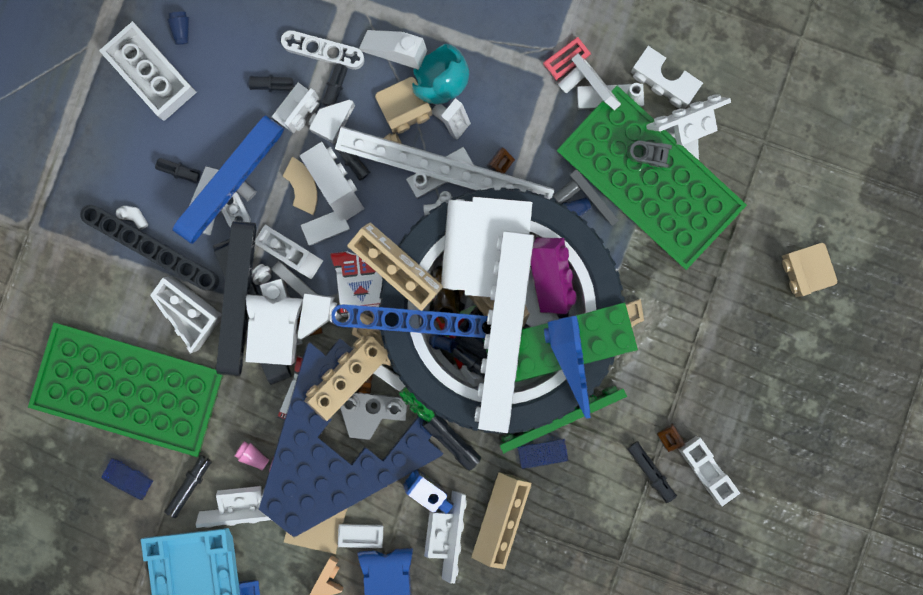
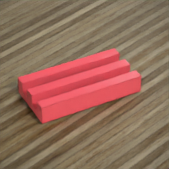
(552, 70)

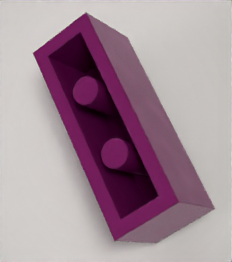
(552, 275)

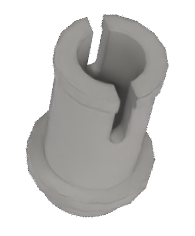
(246, 191)

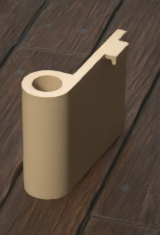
(320, 537)

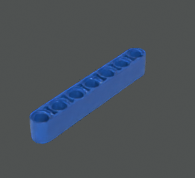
(228, 179)
(403, 316)

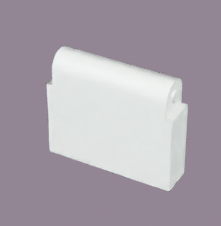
(473, 239)

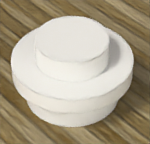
(261, 274)

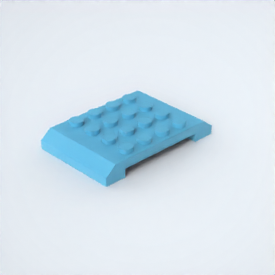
(192, 563)

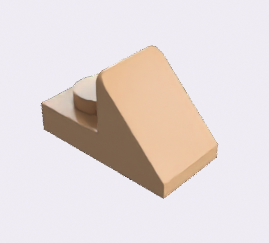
(324, 585)

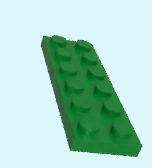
(602, 335)
(610, 395)

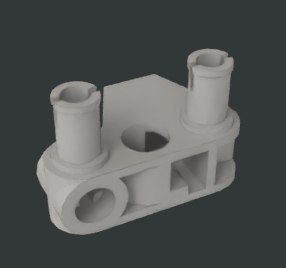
(363, 420)

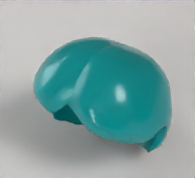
(441, 75)

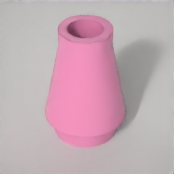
(251, 456)

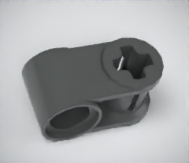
(654, 153)

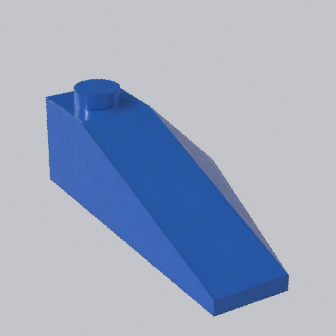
(567, 347)

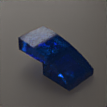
(543, 453)
(127, 479)

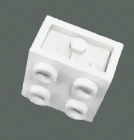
(296, 108)

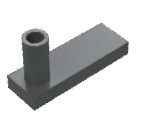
(578, 183)

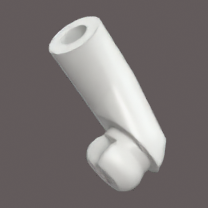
(444, 197)
(133, 214)

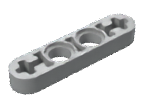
(296, 283)

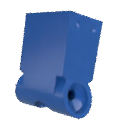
(386, 573)

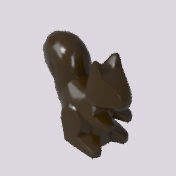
(446, 299)

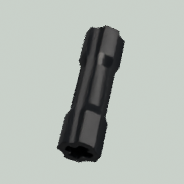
(452, 442)

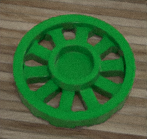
(415, 405)

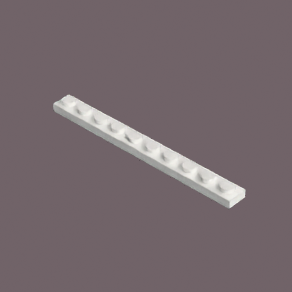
(431, 164)

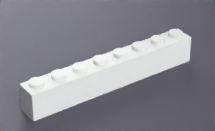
(506, 331)

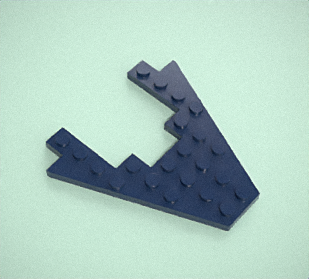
(312, 480)

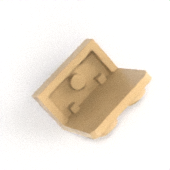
(402, 106)
(809, 270)

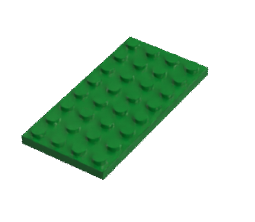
(676, 205)
(126, 389)

